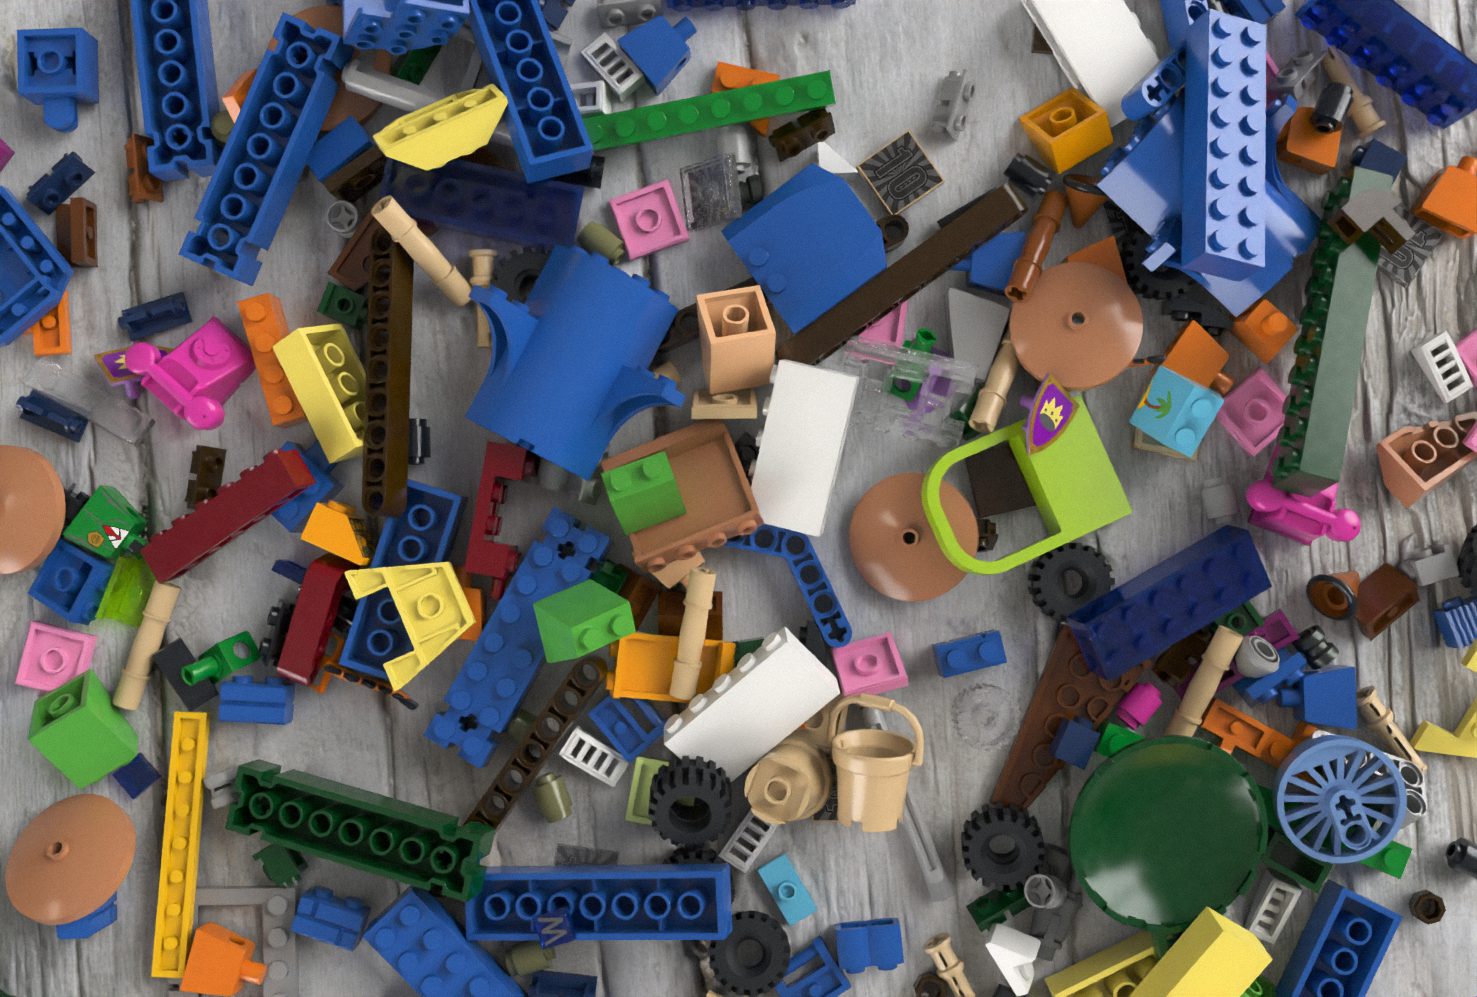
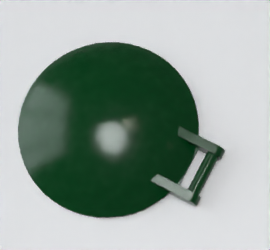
(1167, 834)

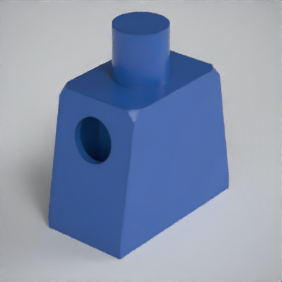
(659, 50)
(992, 263)
(1323, 697)

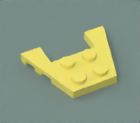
(429, 606)
(1464, 738)

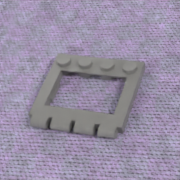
(279, 943)

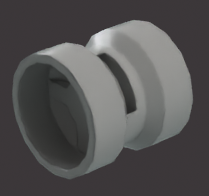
(340, 215)
(225, 795)
(1038, 891)

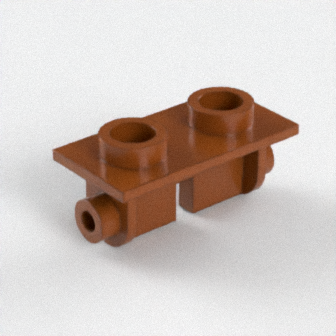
(142, 183)

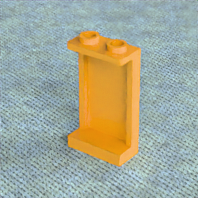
(645, 666)

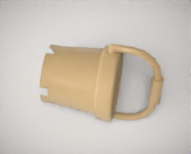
(873, 766)

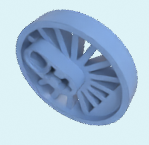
(1342, 786)

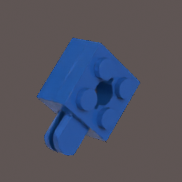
(45, 74)
(298, 511)

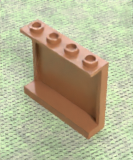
(710, 486)

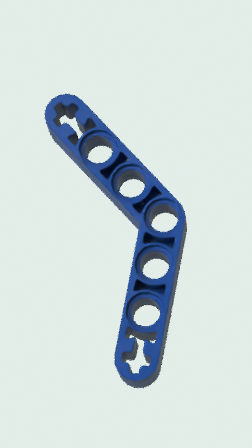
(1169, 72)
(809, 591)

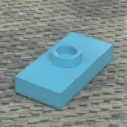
(787, 889)

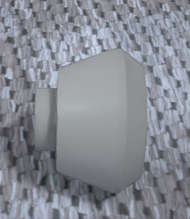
(1256, 657)

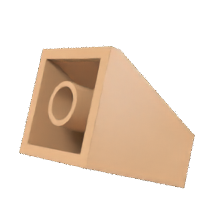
(735, 339)

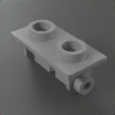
(627, 12)
(1297, 73)
(958, 93)
(586, 491)

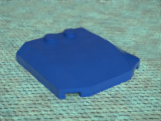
(808, 245)
(30, 270)

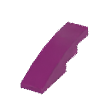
(1276, 631)

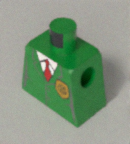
(108, 525)

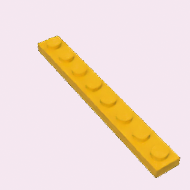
(181, 844)

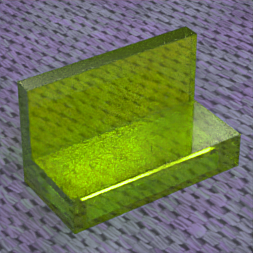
(127, 591)

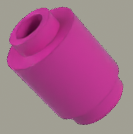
(1139, 705)

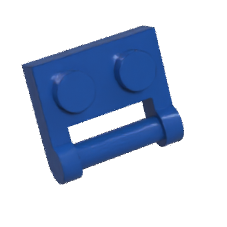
(623, 729)
(822, 981)

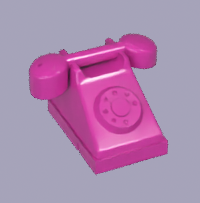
(196, 374)
(1299, 516)

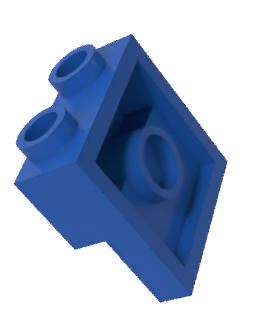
(72, 582)

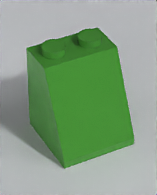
(644, 493)
(581, 620)
(82, 730)

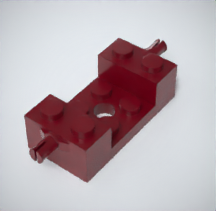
(484, 554)

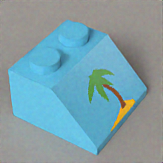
(1176, 410)

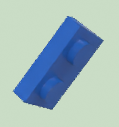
(1264, 688)

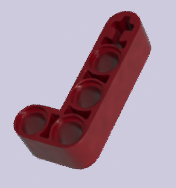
(314, 618)

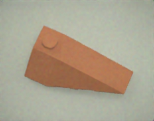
(1425, 457)

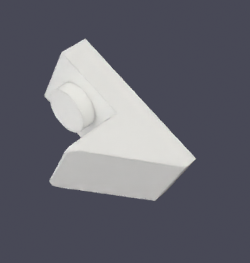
(834, 163)
(1013, 954)

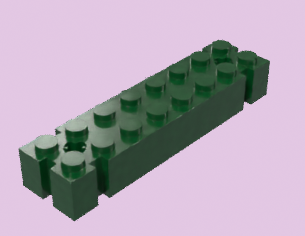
(360, 829)

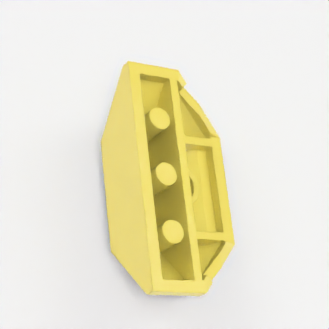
(444, 128)

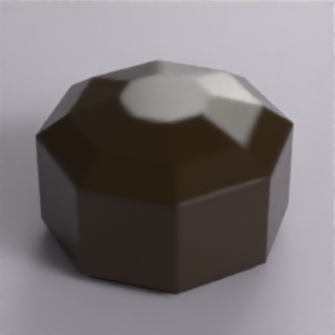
(1426, 906)
(929, 985)

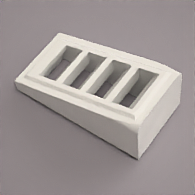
(626, 87)
(590, 90)
(1428, 364)
(577, 760)
(739, 832)
(1266, 890)

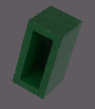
(1293, 862)

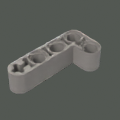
(1410, 773)

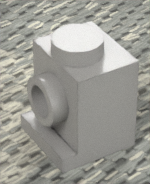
(1430, 565)

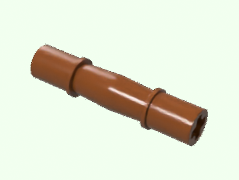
(1036, 246)

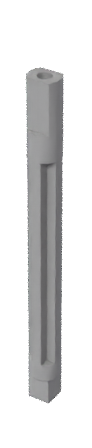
(932, 868)

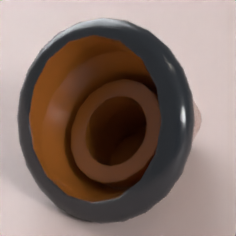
(1083, 197)
(1334, 594)

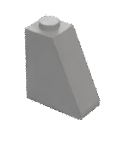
(973, 329)

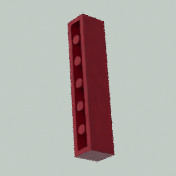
(227, 515)

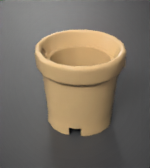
(789, 782)

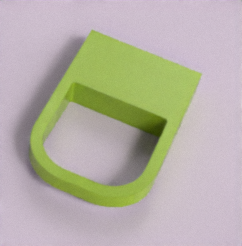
(1067, 480)

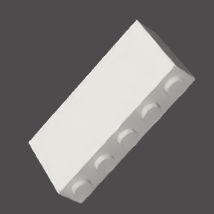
(1096, 47)
(801, 445)
(753, 705)

